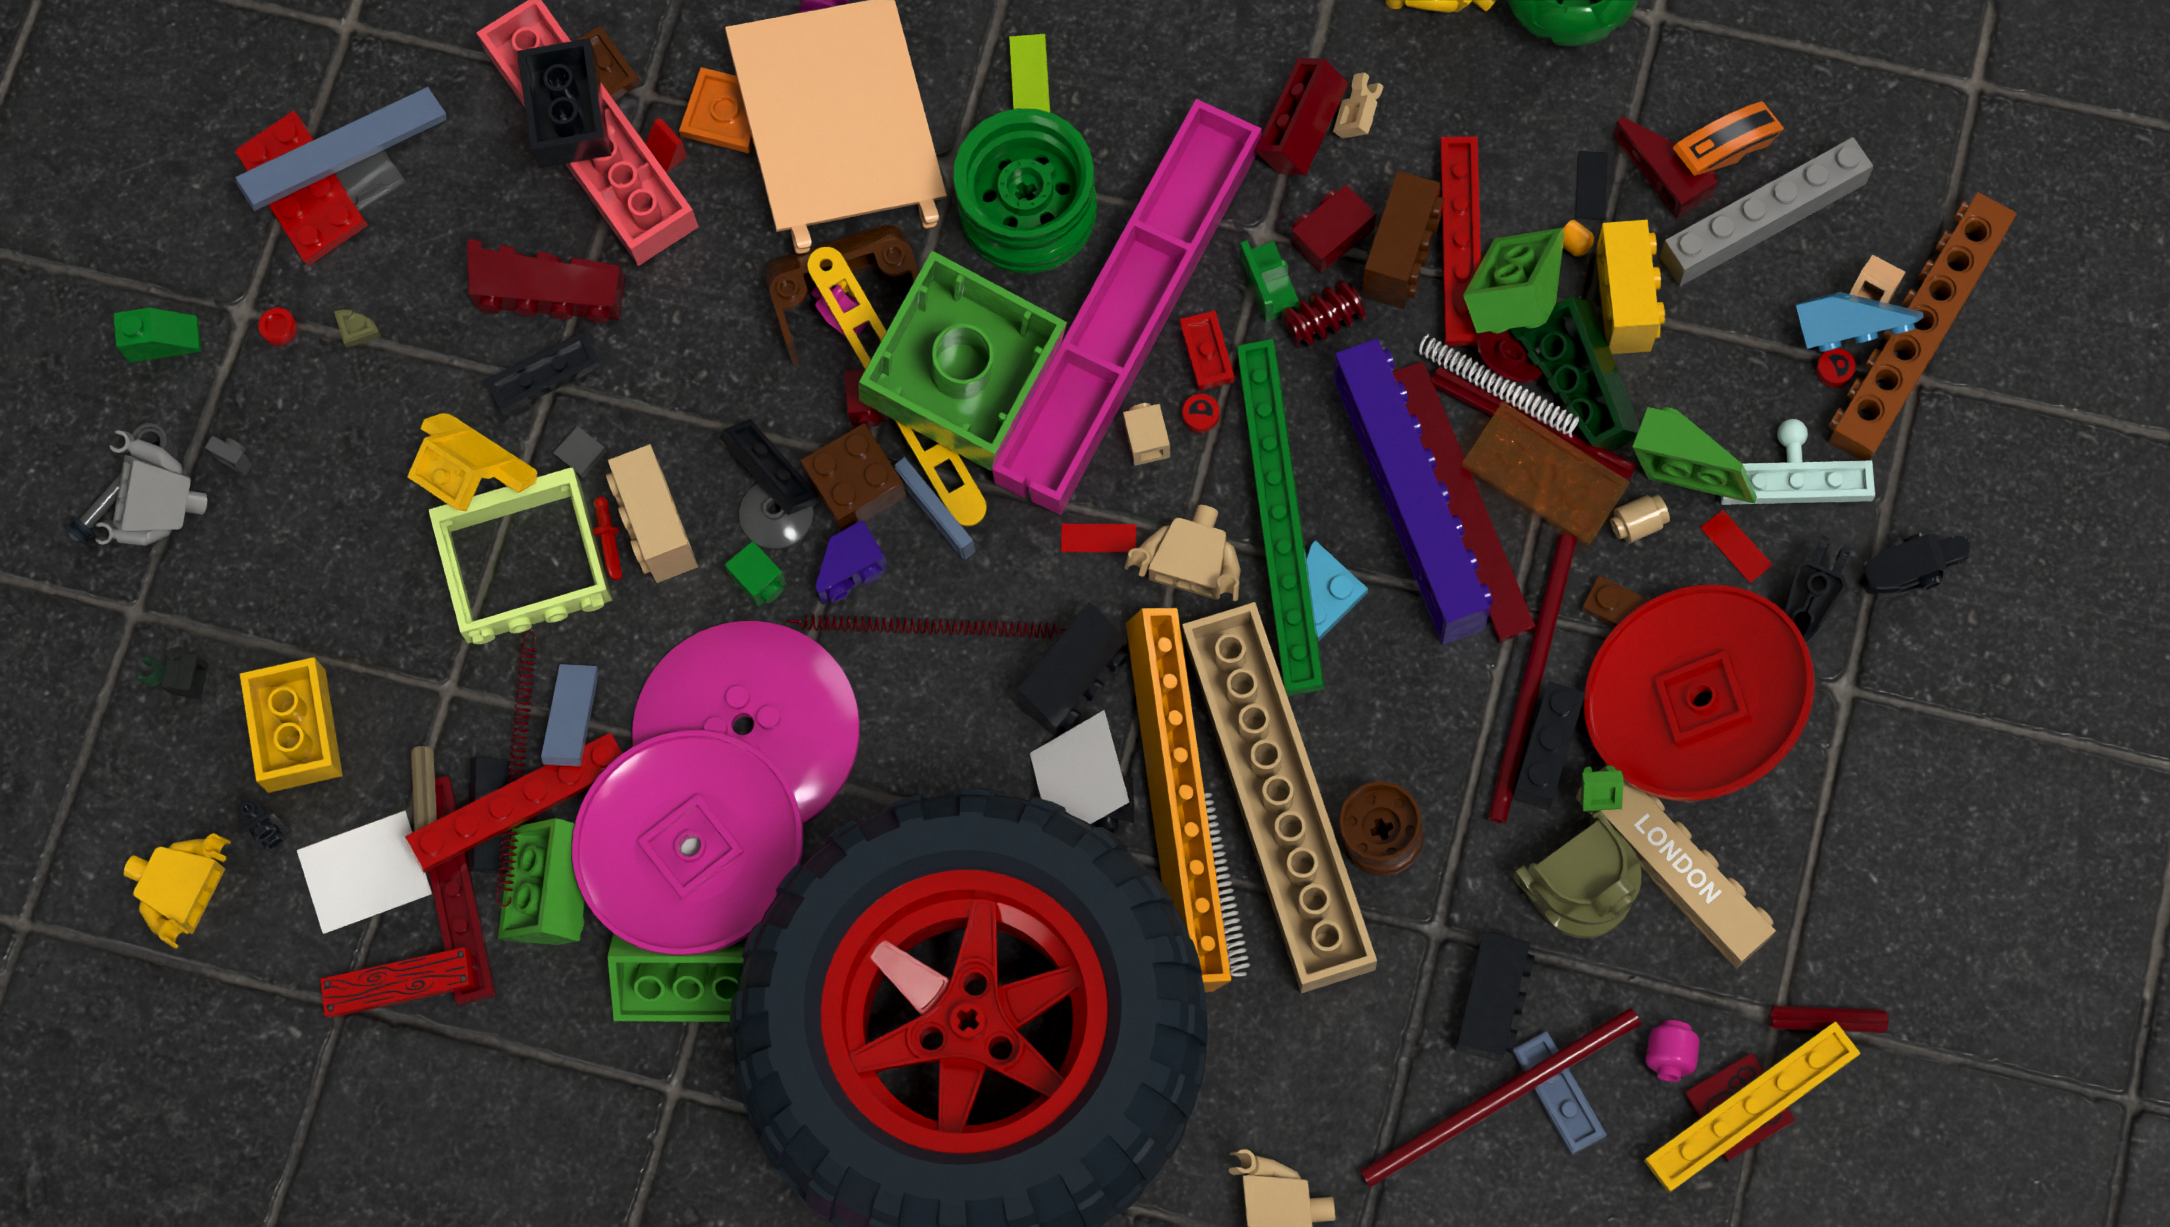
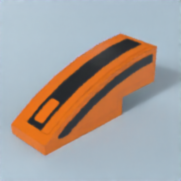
(1729, 139)

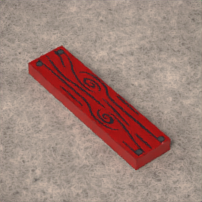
(397, 982)

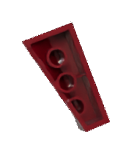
(543, 284)

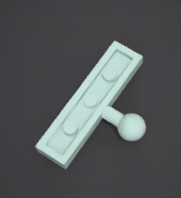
(1807, 481)

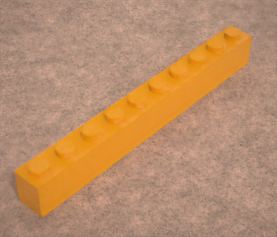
(1177, 785)

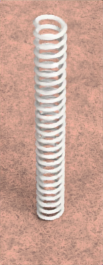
(1474, 367)
(1229, 898)

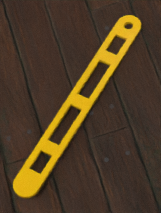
(964, 503)

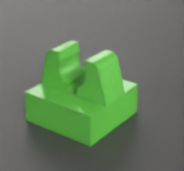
(1602, 789)

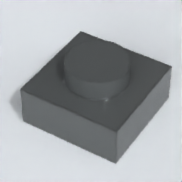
(229, 454)

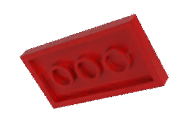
(316, 215)

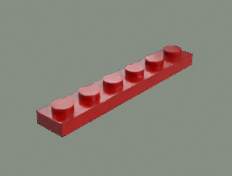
(1459, 234)
(509, 806)

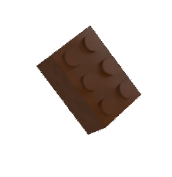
(1403, 240)

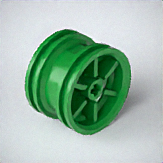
(1022, 138)

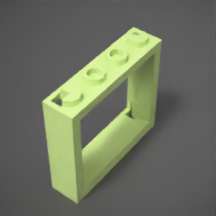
(506, 502)

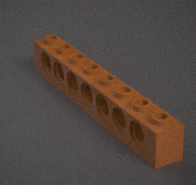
(1990, 223)

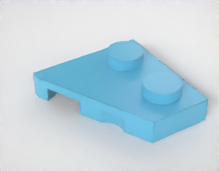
(1332, 589)

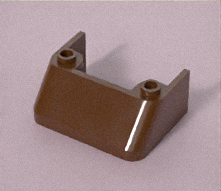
(865, 251)

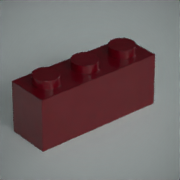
(1301, 116)

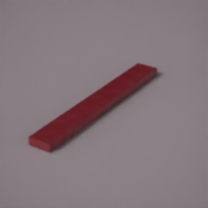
(1509, 610)

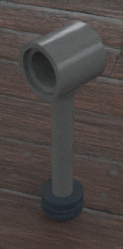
(81, 529)

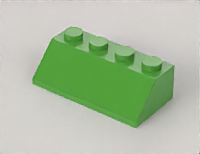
(673, 986)

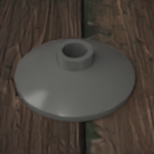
(772, 530)

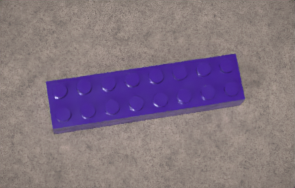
(1411, 491)

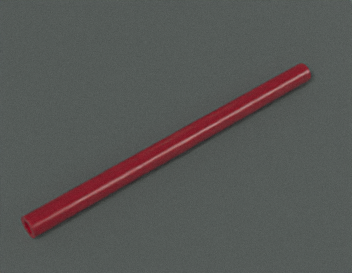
(1532, 679)
(1500, 1097)

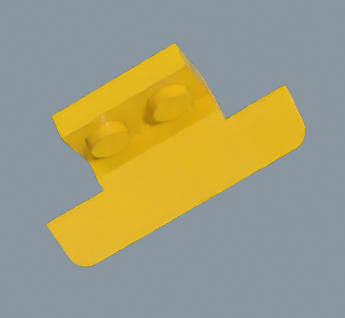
(457, 459)

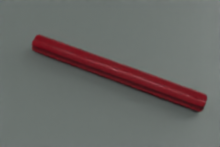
(1488, 403)

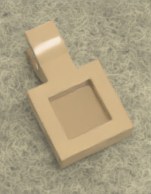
(1358, 111)

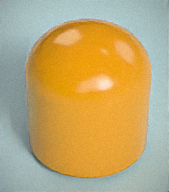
(1577, 239)

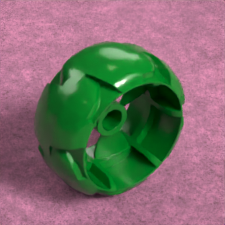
(1572, 21)

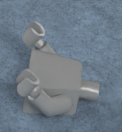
(150, 495)

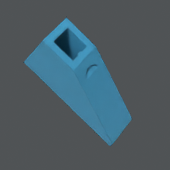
(1845, 316)

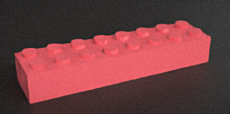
(624, 187)

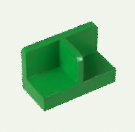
(1268, 278)

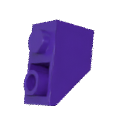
(848, 561)

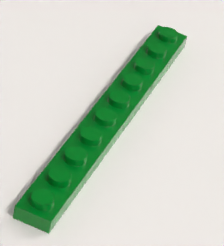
(1280, 518)

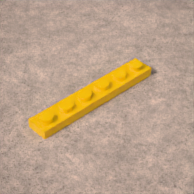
(1752, 1107)

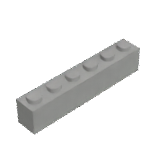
(1766, 211)

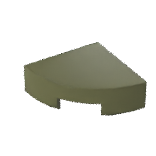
(355, 327)

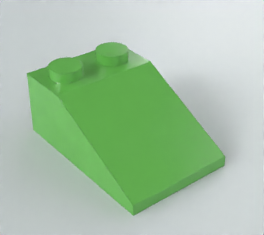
(1516, 282)
(1685, 456)

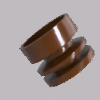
(1385, 807)

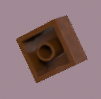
(853, 477)

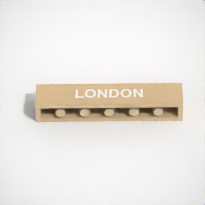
(1690, 876)

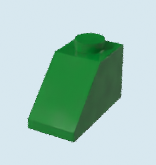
(155, 334)

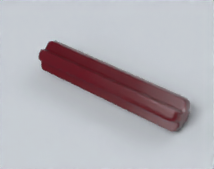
(1820, 1018)

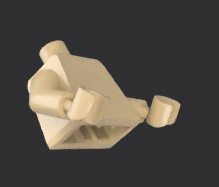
(1190, 556)
(1278, 1194)

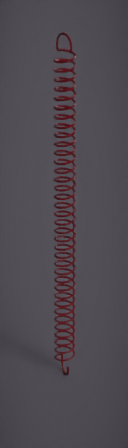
(926, 624)
(517, 757)

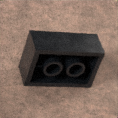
(564, 103)

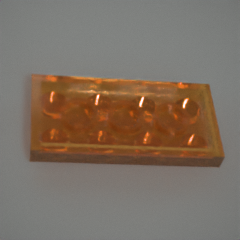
(1545, 474)

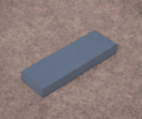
(935, 509)
(570, 715)
(1561, 1098)

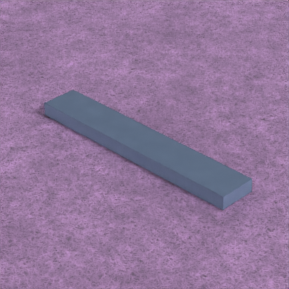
(340, 148)

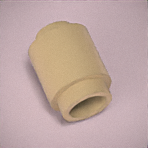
(1640, 518)

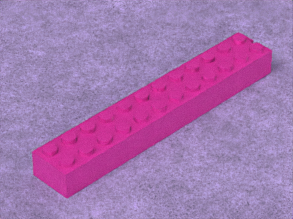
(1127, 307)

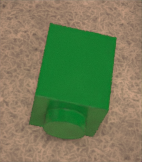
(756, 575)

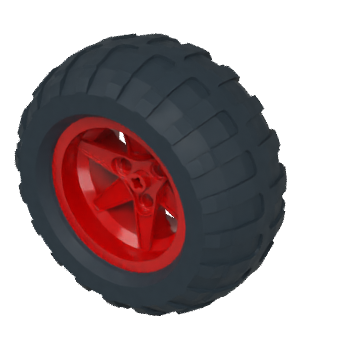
(983, 869)

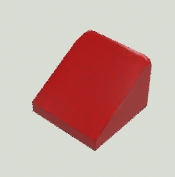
(665, 145)

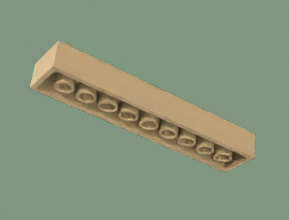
(1279, 798)

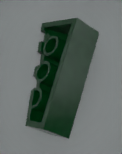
(1583, 372)

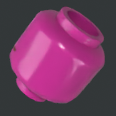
(1672, 1050)

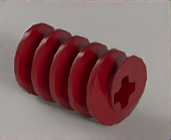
(1323, 313)

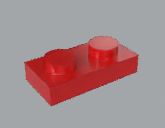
(1207, 350)

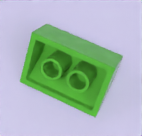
(545, 892)

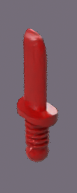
(607, 533)

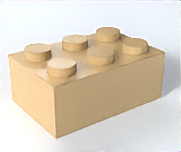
(650, 514)

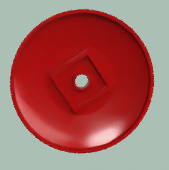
(1690, 644)

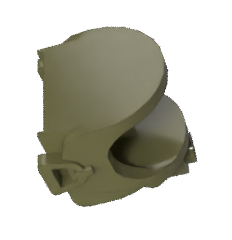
(1586, 882)

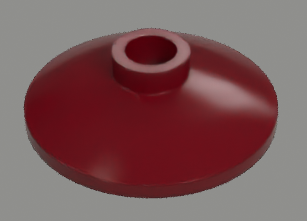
(1507, 356)

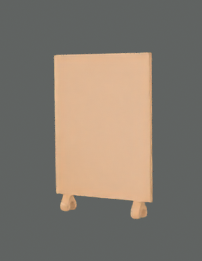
(835, 116)

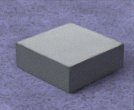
(580, 452)

